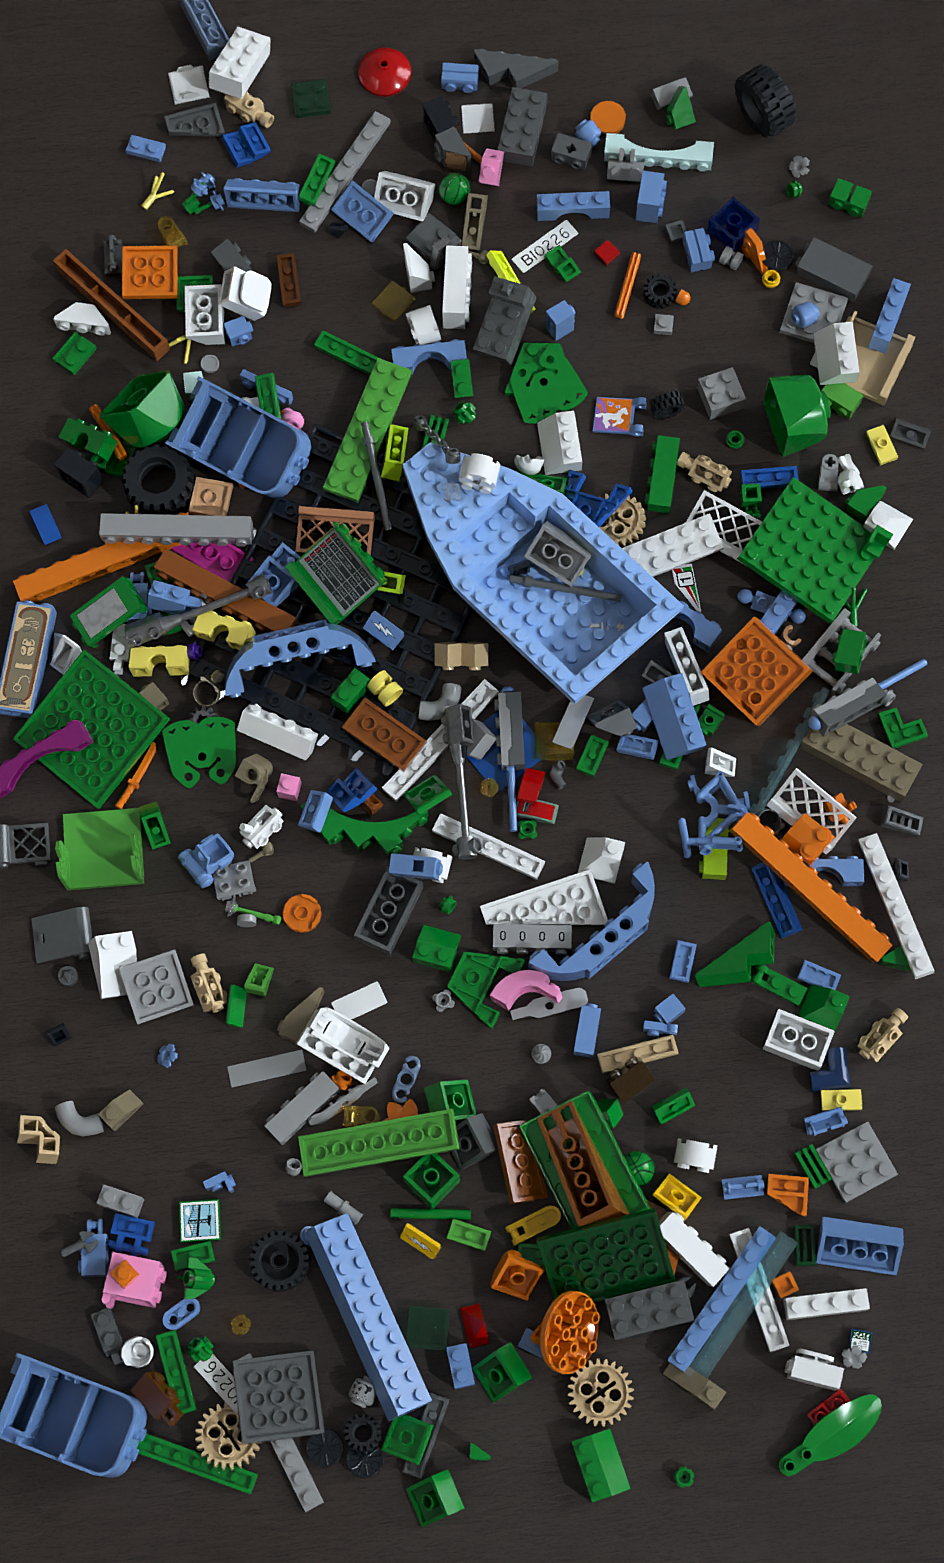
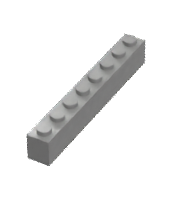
(176, 529)

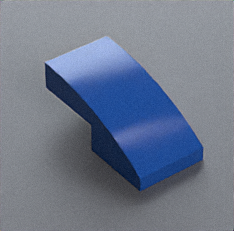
(45, 524)

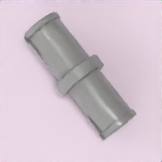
(343, 1207)

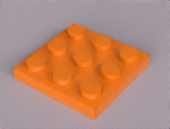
(149, 272)

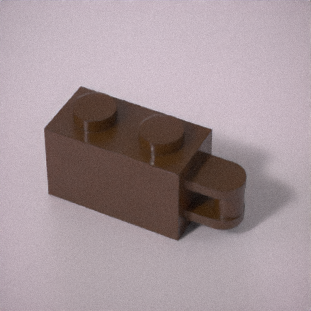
(158, 1397)

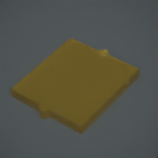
(393, 301)

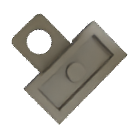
(255, 770)

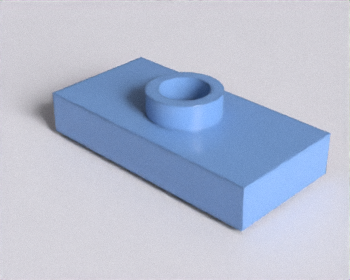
(638, 746)
(682, 961)
(818, 976)

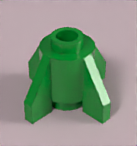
(197, 1279)

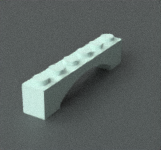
(693, 157)

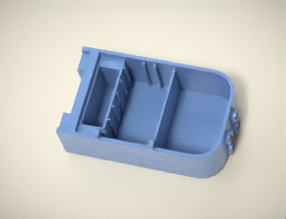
(242, 441)
(72, 1419)

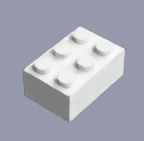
(798, 1040)

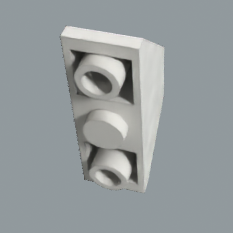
(83, 319)

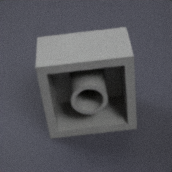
(721, 393)

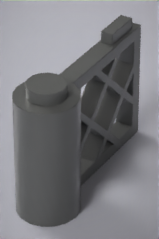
(8, 848)

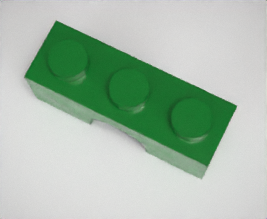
(78, 433)

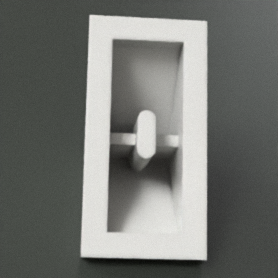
(719, 761)

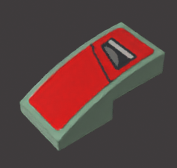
(541, 812)

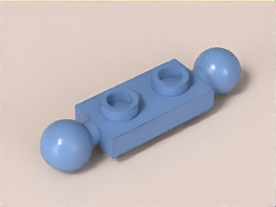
(761, 602)

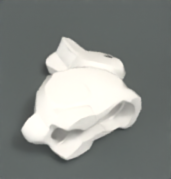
(849, 479)

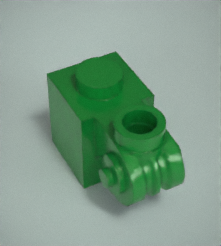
(751, 500)

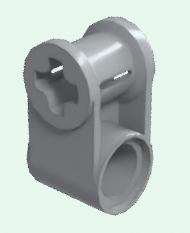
(828, 475)

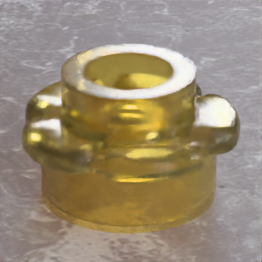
(489, 792)
(240, 1319)

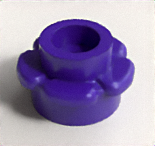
(194, 651)

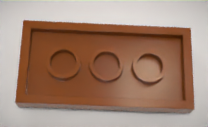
(384, 734)
(520, 1168)

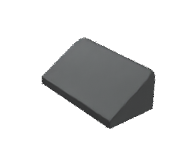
(910, 433)
(656, 671)

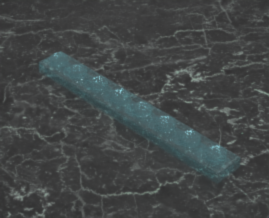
(784, 761)
(744, 1305)

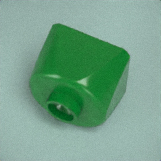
(146, 409)
(796, 412)

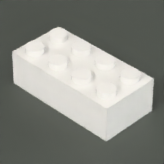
(239, 62)
(457, 287)

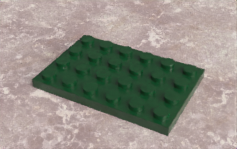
(608, 1257)

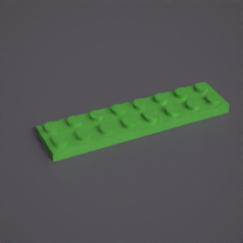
(377, 408)
(378, 1142)

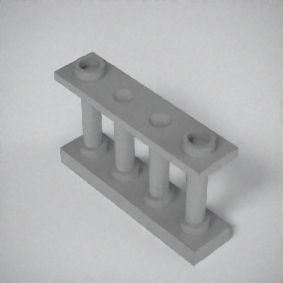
(820, 649)

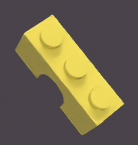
(211, 624)
(145, 658)

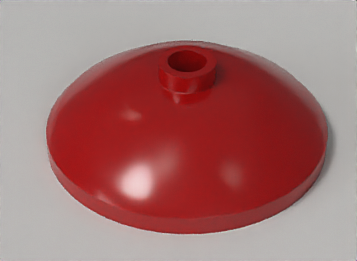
(387, 79)

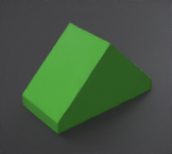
(259, 980)

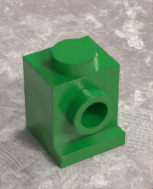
(714, 715)

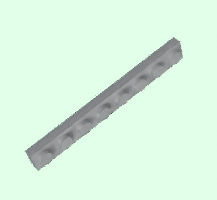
(345, 171)
(296, 1470)

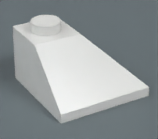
(418, 271)
(889, 519)
(602, 857)

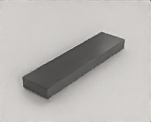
(432, 1414)

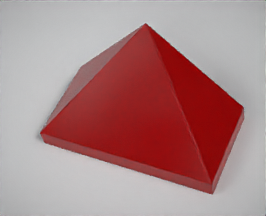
(474, 1325)

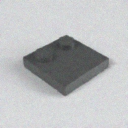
(427, 233)

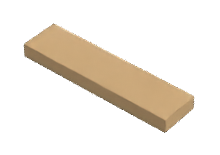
(646, 1051)

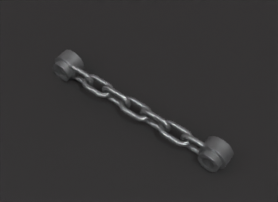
(452, 454)

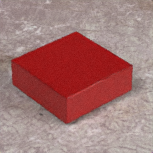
(607, 252)

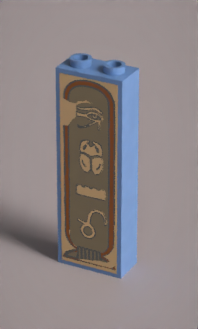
(26, 658)

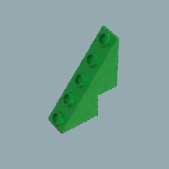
(736, 963)

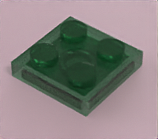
(311, 98)
(427, 1328)

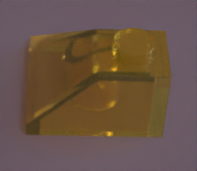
(545, 748)

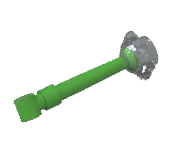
(232, 907)

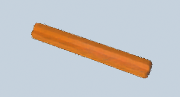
(627, 285)
(119, 449)

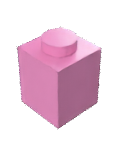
(289, 787)

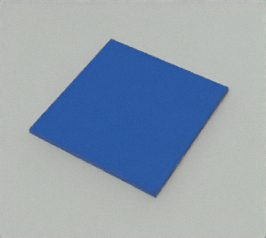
(488, 764)

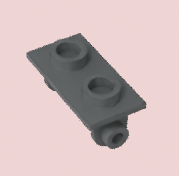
(113, 255)

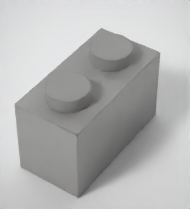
(120, 1201)

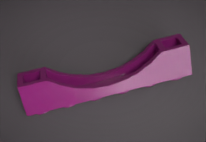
(71, 738)

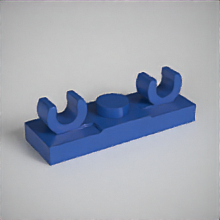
(770, 477)

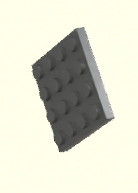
(277, 1397)

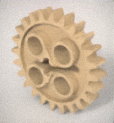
(636, 522)
(611, 1408)
(213, 1446)

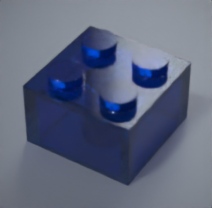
(731, 223)

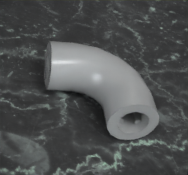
(434, 710)
(78, 1124)

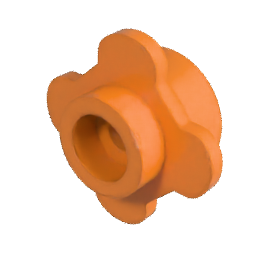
(342, 1080)

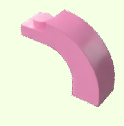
(523, 982)

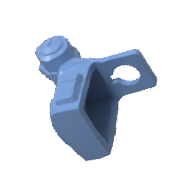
(206, 858)

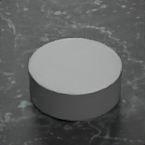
(246, 920)

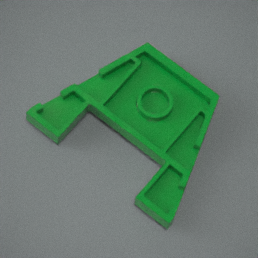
(530, 355)
(474, 977)

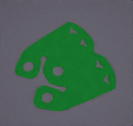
(550, 397)
(200, 738)

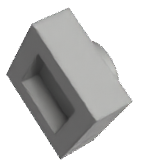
(663, 324)

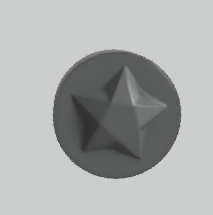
(68, 976)

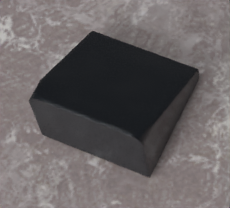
(520, 568)

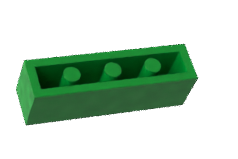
(663, 474)

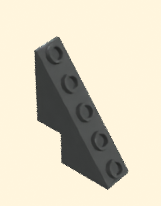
(518, 68)

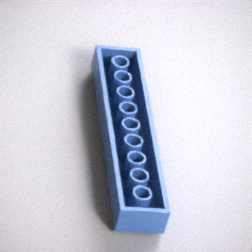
(368, 1317)

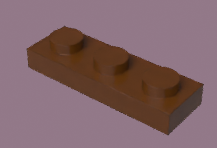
(288, 280)

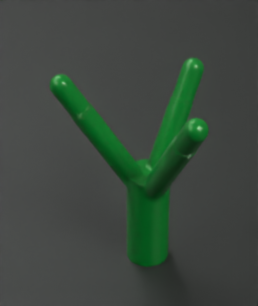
(854, 606)

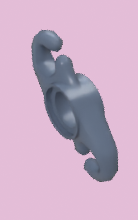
(413, 1072)

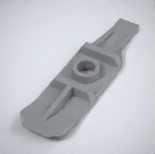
(536, 1008)
(344, 1100)

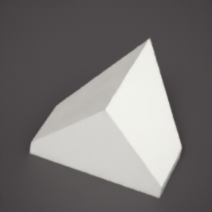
(64, 653)

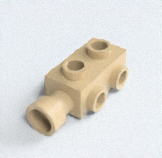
(249, 113)
(709, 475)
(208, 985)
(882, 1036)

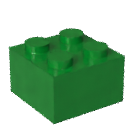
(431, 1179)

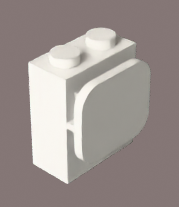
(245, 293)
(814, 1369)

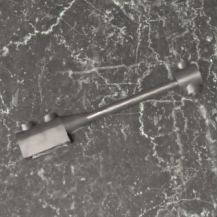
(156, 625)
(458, 736)

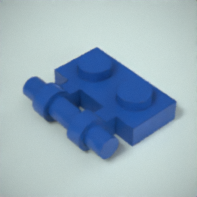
(133, 1228)

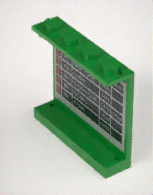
(337, 574)

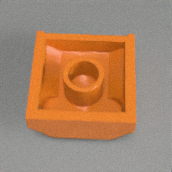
(808, 839)
(516, 1275)

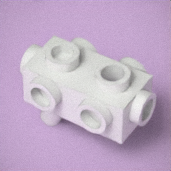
(261, 827)

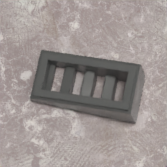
(889, 810)

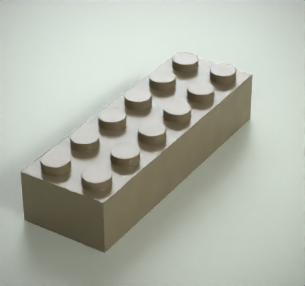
(864, 759)

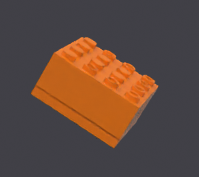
(756, 671)

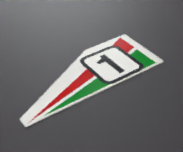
(686, 583)

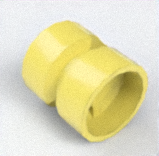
(383, 686)

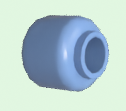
(588, 132)
(805, 314)

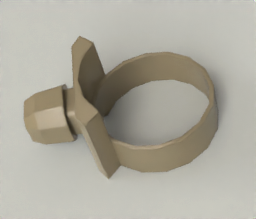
(216, 677)

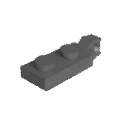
(108, 1334)

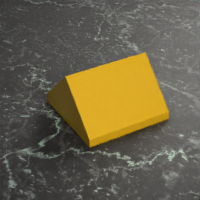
(676, 1197)

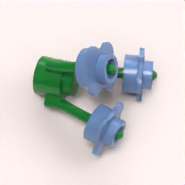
(199, 188)

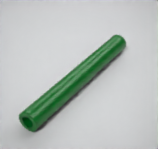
(418, 1213)

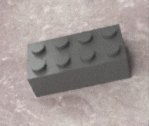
(522, 126)
(388, 912)
(649, 1310)

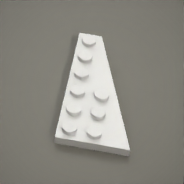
(560, 902)

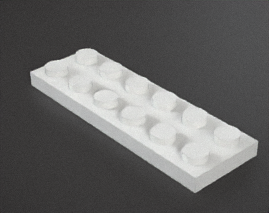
(676, 546)

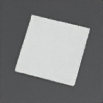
(477, 118)

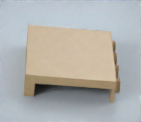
(877, 369)

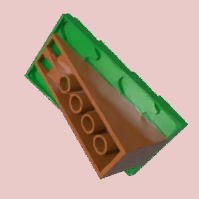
(583, 1163)

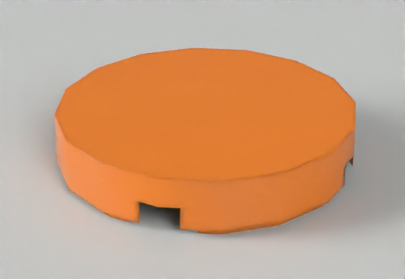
(608, 117)
(302, 913)

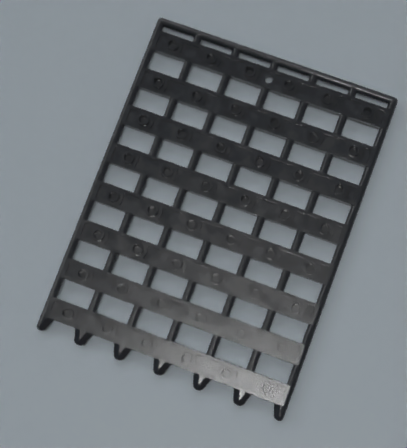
(309, 677)

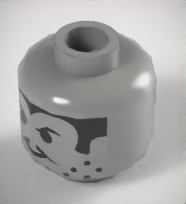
(362, 1392)

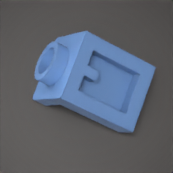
(215, 1183)

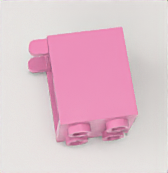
(143, 1290)

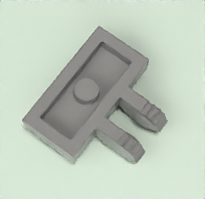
(625, 170)

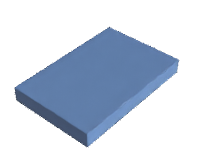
(362, 211)

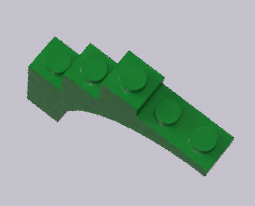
(362, 833)

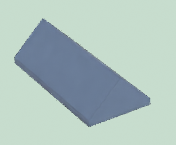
(206, 26)

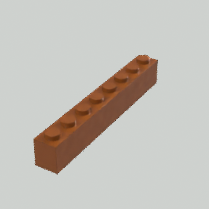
(111, 305)
(212, 588)

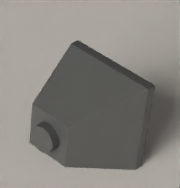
(613, 718)

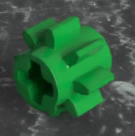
(464, 412)
(200, 1349)

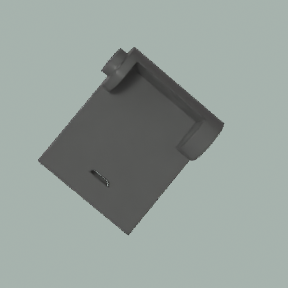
(64, 934)

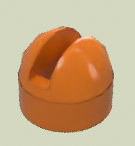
(683, 297)

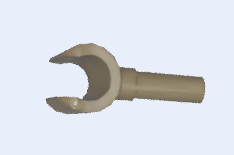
(482, 258)
(267, 851)

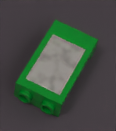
(107, 611)

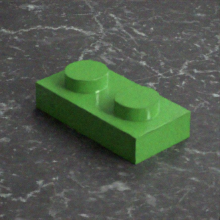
(469, 1235)

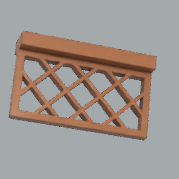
(334, 515)

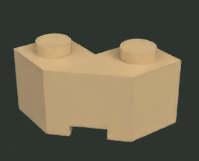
(461, 654)
(35, 1131)

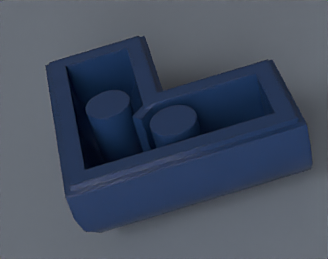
(836, 1076)

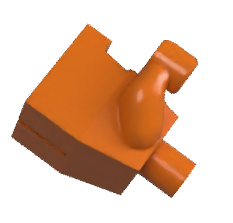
(841, 817)

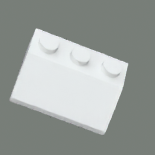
(404, 194)
(204, 314)
(836, 354)
(560, 443)

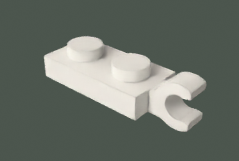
(120, 649)

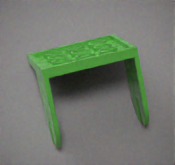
(101, 849)

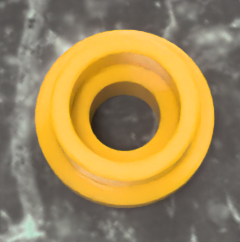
(771, 274)

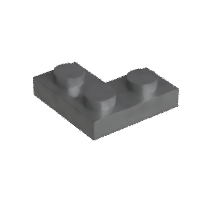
(439, 250)

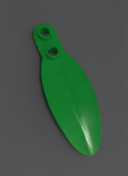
(834, 1433)

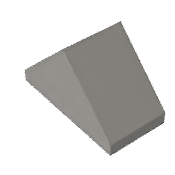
(482, 740)

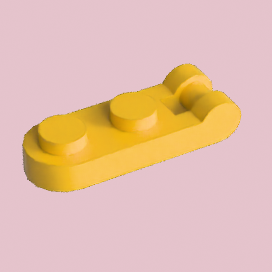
(534, 1224)

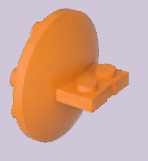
(568, 1332)

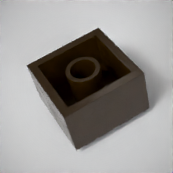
(630, 1079)

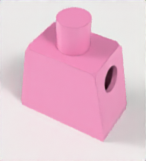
(491, 167)

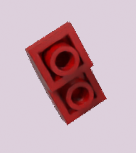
(531, 786)
(831, 1403)

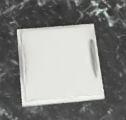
(188, 84)

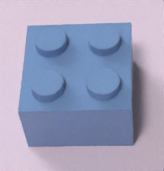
(651, 197)

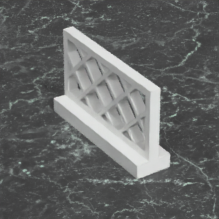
(729, 548)
(791, 814)

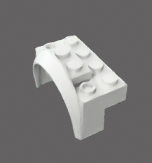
(342, 1043)

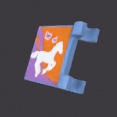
(617, 415)

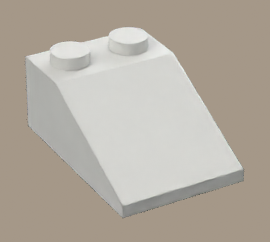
(108, 955)

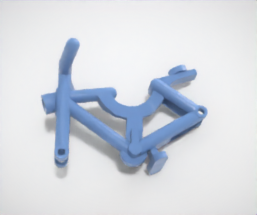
(734, 810)

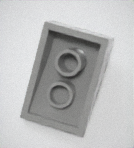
(558, 554)

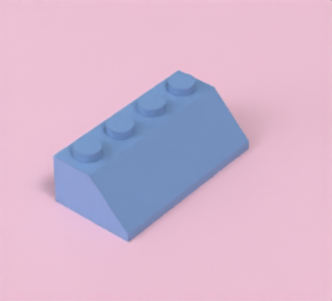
(262, 195)
(674, 716)
(859, 1245)

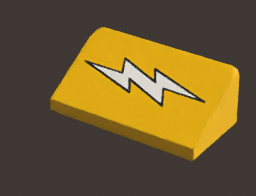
(420, 1241)

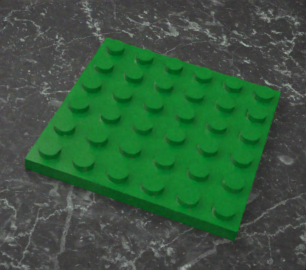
(809, 550)
(115, 717)

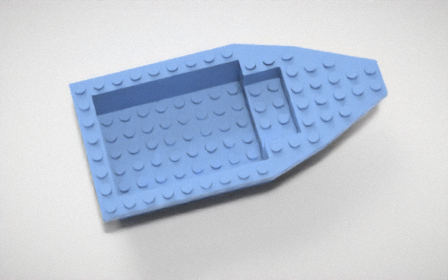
(550, 628)

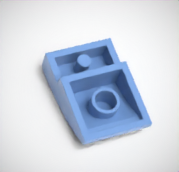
(279, 577)

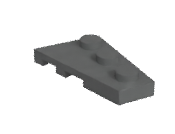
(196, 122)

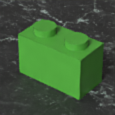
(843, 398)

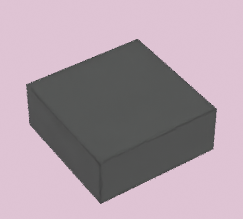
(675, 231)

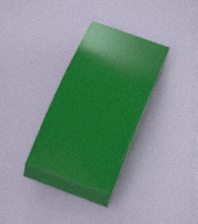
(563, 266)

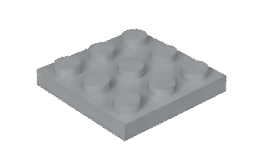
(830, 308)
(156, 986)
(856, 1162)

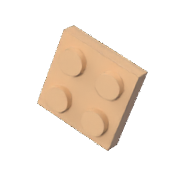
(210, 497)

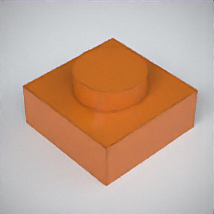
(124, 1274)
(785, 1285)

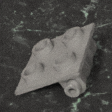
(234, 880)

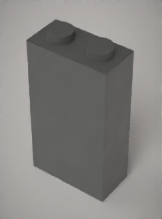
(833, 269)

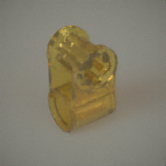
(173, 235)
(358, 1115)

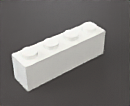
(687, 665)
(277, 731)
(691, 1249)
(826, 1304)

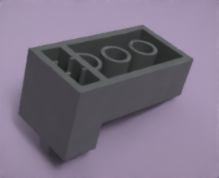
(504, 320)

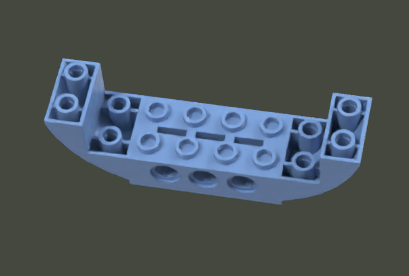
(258, 651)
(586, 964)

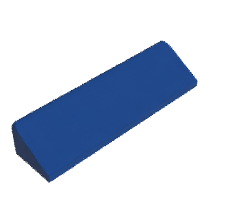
(777, 900)

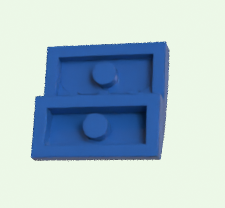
(246, 144)
(352, 790)

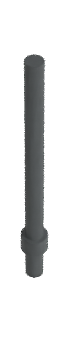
(368, 441)
(528, 581)

